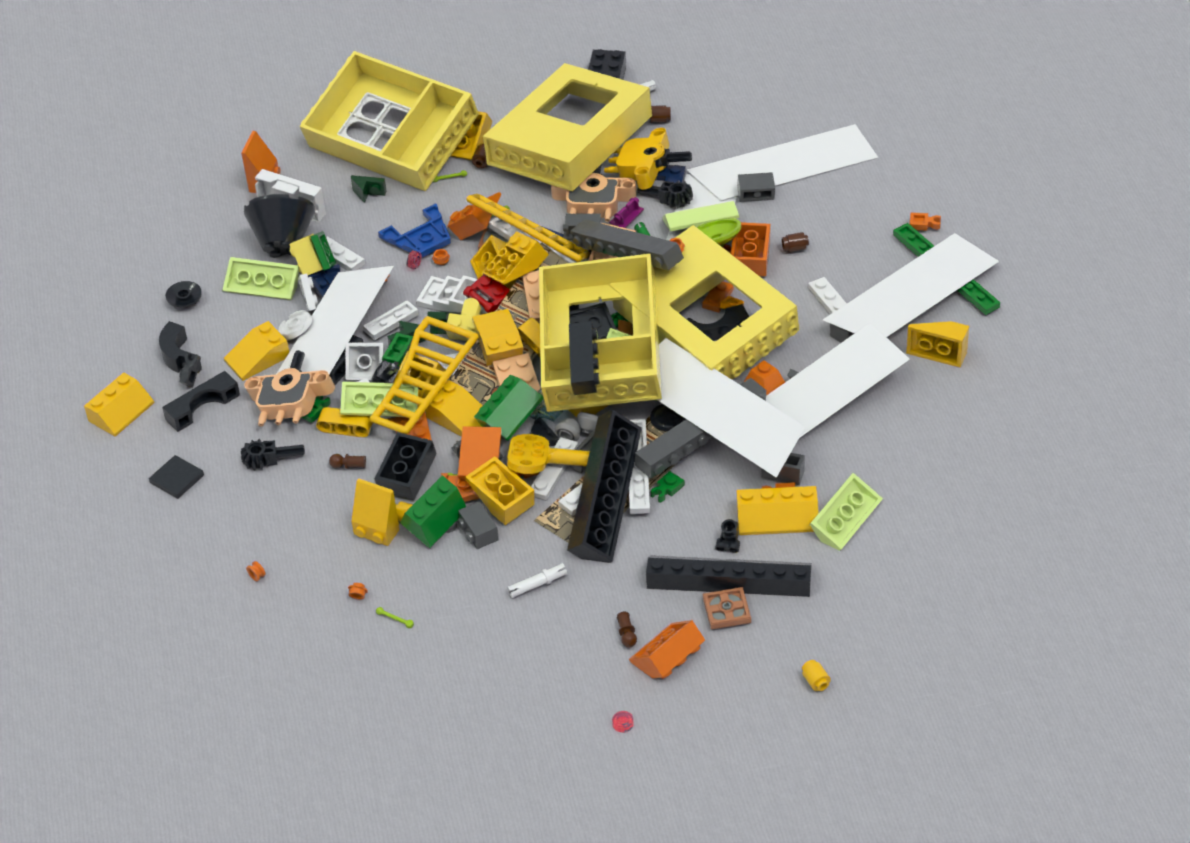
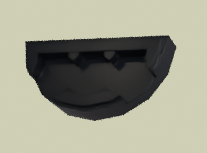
(542, 429)

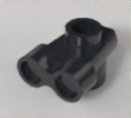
(729, 537)

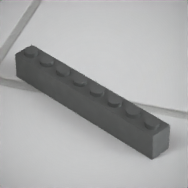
(625, 243)
(679, 441)

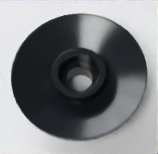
(183, 294)

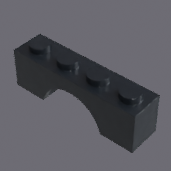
(732, 317)
(218, 389)

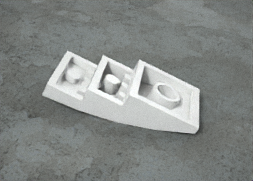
(446, 294)

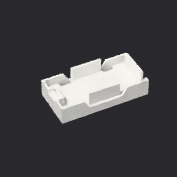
(274, 183)

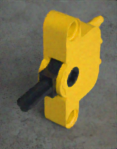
(645, 157)

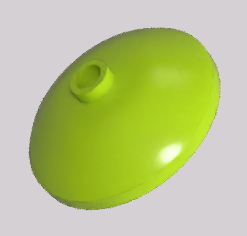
(721, 230)

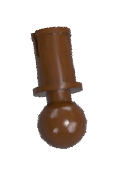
(337, 461)
(626, 629)

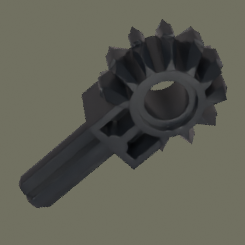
(671, 193)
(385, 372)
(265, 453)

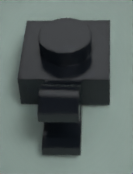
(189, 372)

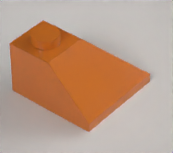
(766, 376)

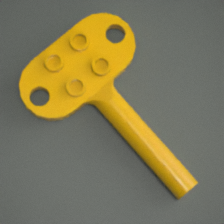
(532, 452)

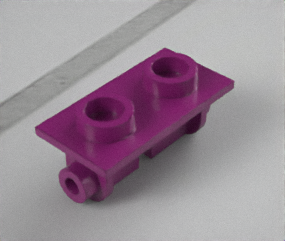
(627, 213)

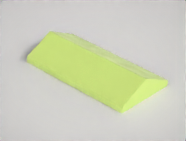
(700, 215)
(261, 278)
(365, 397)
(845, 512)

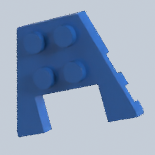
(423, 238)

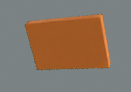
(477, 448)

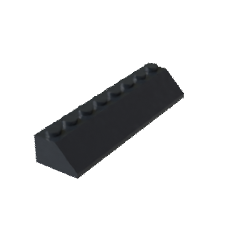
(604, 488)
(726, 574)

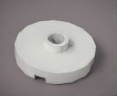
(296, 325)

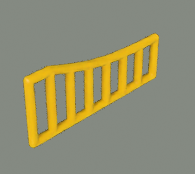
(529, 227)
(409, 363)

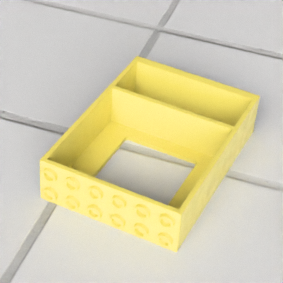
(560, 150)
(700, 271)
(626, 364)

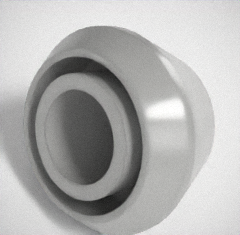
(587, 422)
(568, 429)

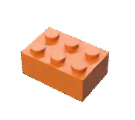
(752, 246)

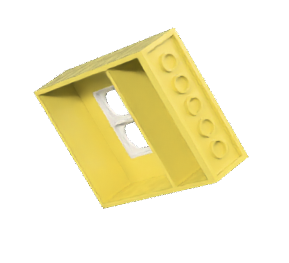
(419, 145)

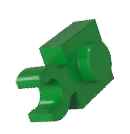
(318, 405)
(669, 485)

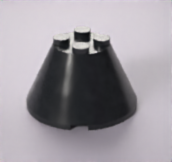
(279, 221)

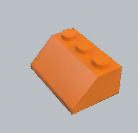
(668, 649)

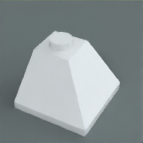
(363, 359)

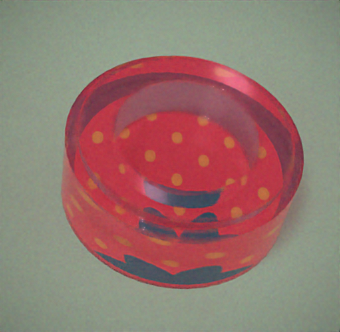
(414, 259)
(622, 721)

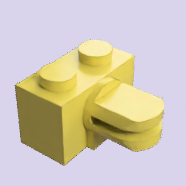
(305, 255)
(470, 308)

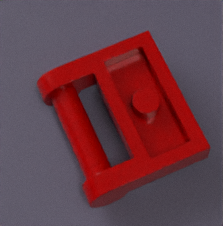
(491, 289)

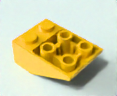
(516, 259)

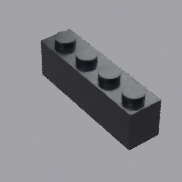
(582, 358)

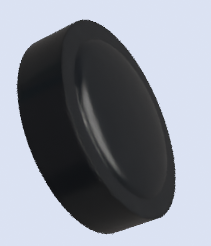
(665, 418)

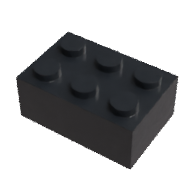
(608, 62)
(406, 465)

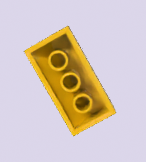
(486, 255)
(776, 510)

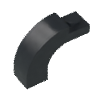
(170, 342)

